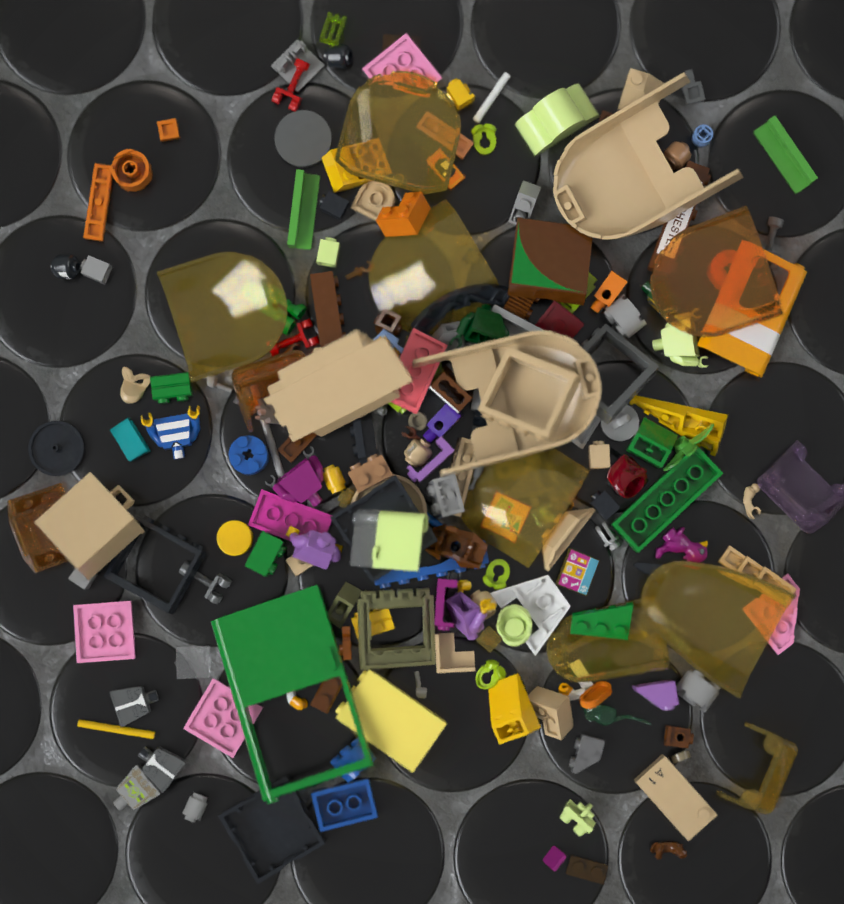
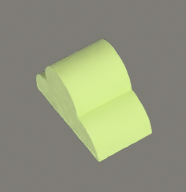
(556, 118)

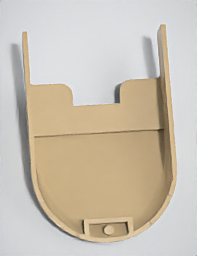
(617, 177)
(523, 393)

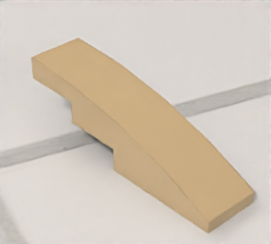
(736, 561)

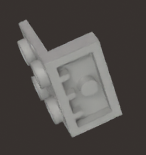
(444, 496)

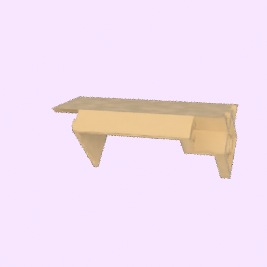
(337, 385)

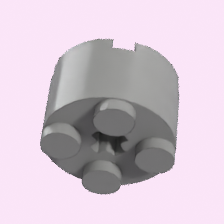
(625, 316)
(697, 690)

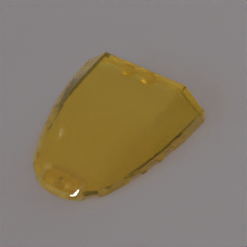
(714, 617)

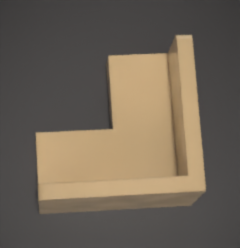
(447, 659)
(553, 710)

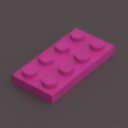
(277, 514)

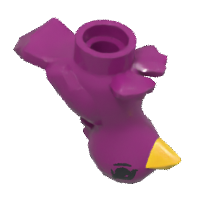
(678, 543)

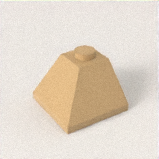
(637, 86)

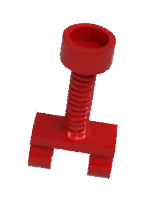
(301, 66)
(300, 337)

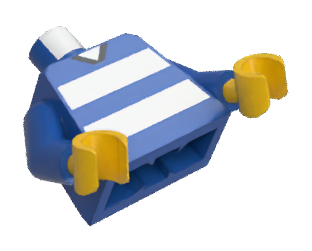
(174, 431)

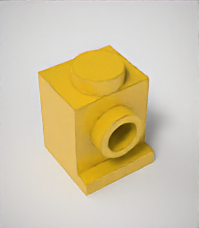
(460, 93)

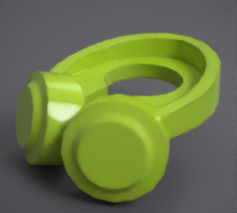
(490, 131)
(501, 582)
(499, 673)

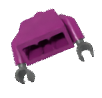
(301, 481)

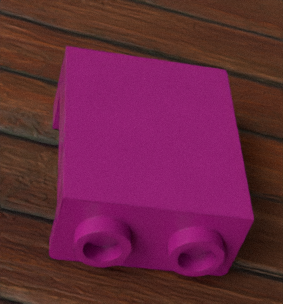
(441, 584)

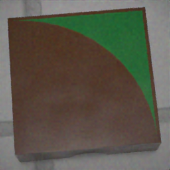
(549, 262)

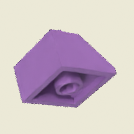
(660, 693)

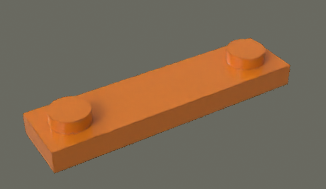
(98, 202)

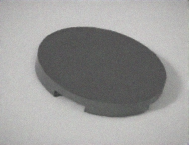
(303, 138)

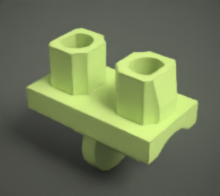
(581, 815)

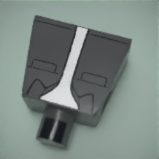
(132, 703)
(161, 766)

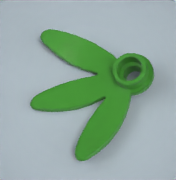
(686, 446)

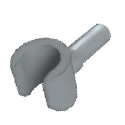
(212, 382)
(420, 691)

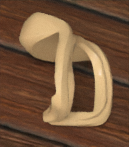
(130, 390)

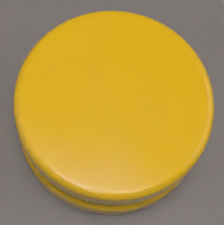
(235, 538)

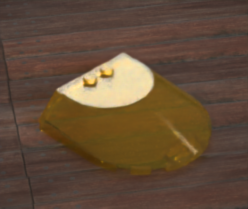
(401, 133)
(425, 266)
(224, 311)
(522, 502)

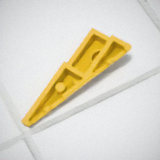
(686, 420)

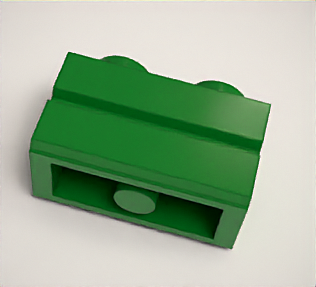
(171, 387)

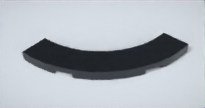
(458, 299)

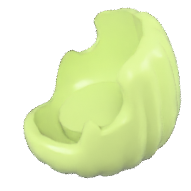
(514, 625)

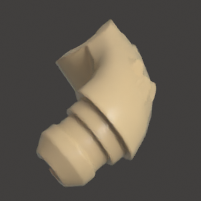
(747, 500)

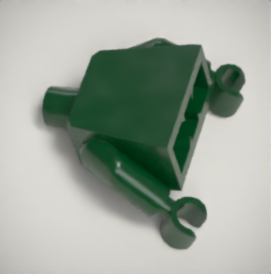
(480, 327)

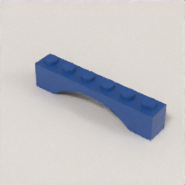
(404, 576)

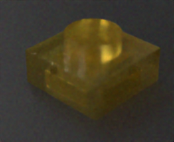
(345, 497)
(489, 639)

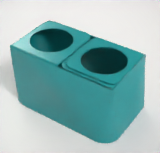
(130, 440)

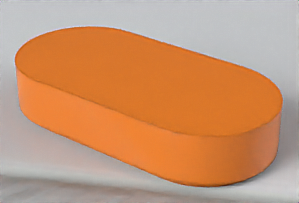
(596, 694)

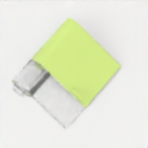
(388, 539)

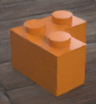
(406, 217)

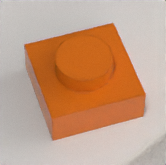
(168, 129)

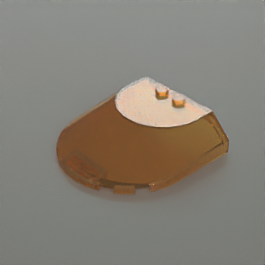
(715, 277)

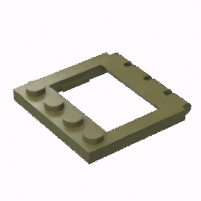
(396, 656)

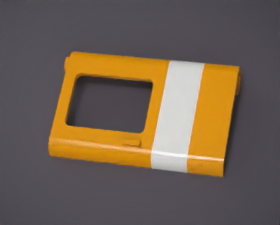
(755, 344)

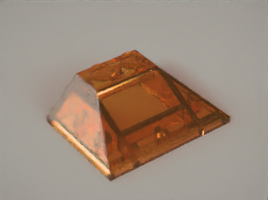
(33, 543)

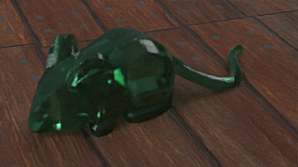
(606, 715)

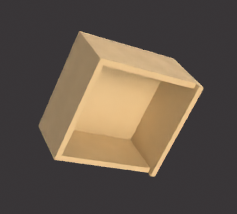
(90, 525)

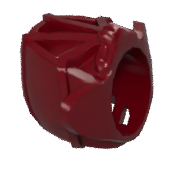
(627, 477)

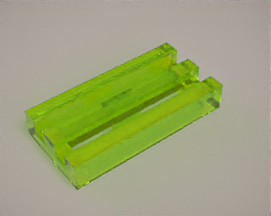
(335, 19)

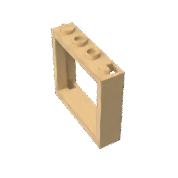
(560, 409)

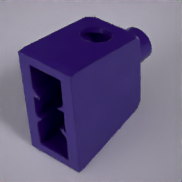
(448, 417)

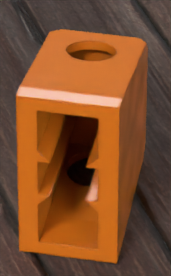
(614, 284)

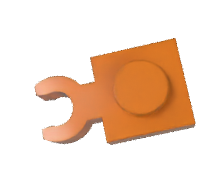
(345, 648)

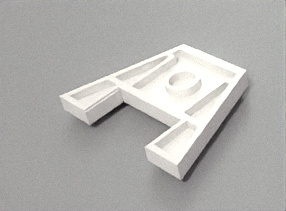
(542, 601)

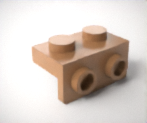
(370, 473)

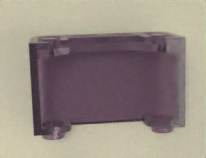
(801, 490)

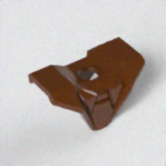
(471, 551)

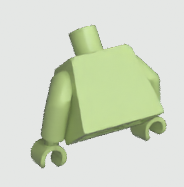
(679, 347)

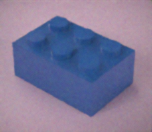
(344, 804)

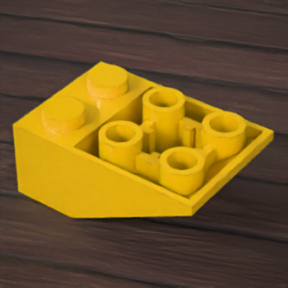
(338, 176)
(511, 710)

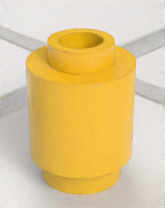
(334, 479)

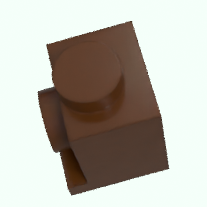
(671, 733)

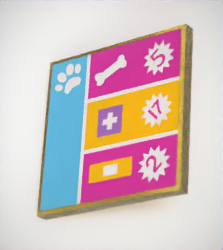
(577, 572)

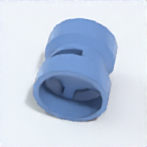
(699, 138)

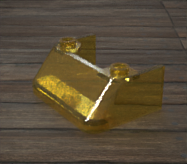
(775, 778)

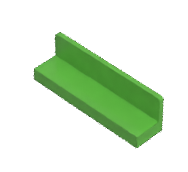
(785, 155)
(303, 210)

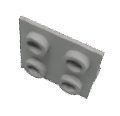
(285, 64)

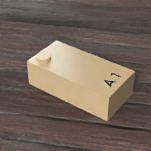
(675, 797)

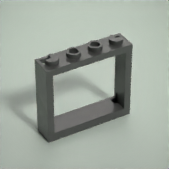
(650, 368)

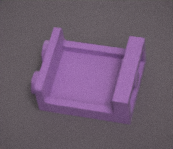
(446, 452)

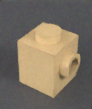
(298, 566)

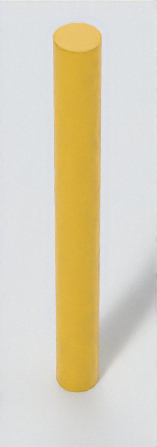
(116, 729)

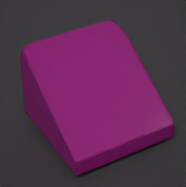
(554, 858)

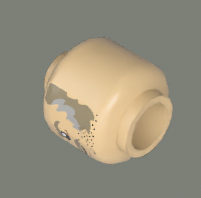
(418, 452)

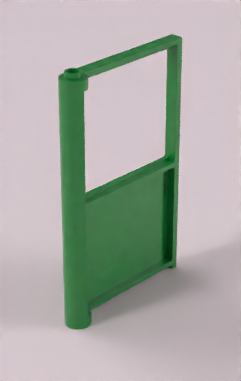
(276, 652)

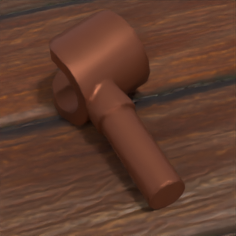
(412, 434)

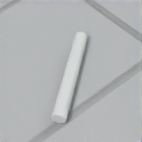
(492, 96)

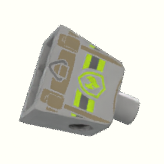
(135, 790)

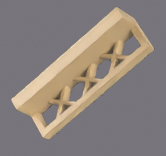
(463, 455)

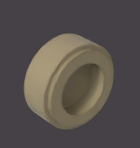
(418, 421)
(680, 756)

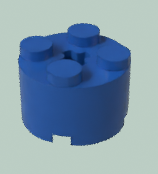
(244, 445)
(348, 756)

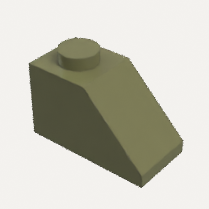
(343, 604)

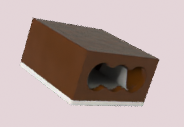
(446, 388)

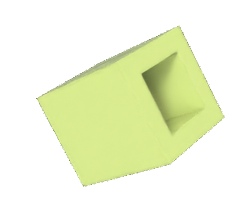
(328, 252)

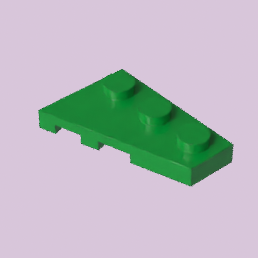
(607, 622)

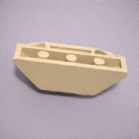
(563, 534)

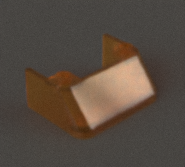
(253, 379)

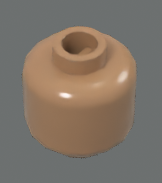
(677, 155)

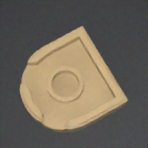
(372, 199)

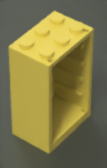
(392, 719)

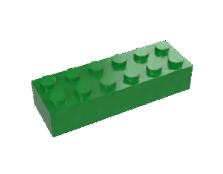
(666, 499)

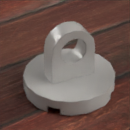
(622, 426)

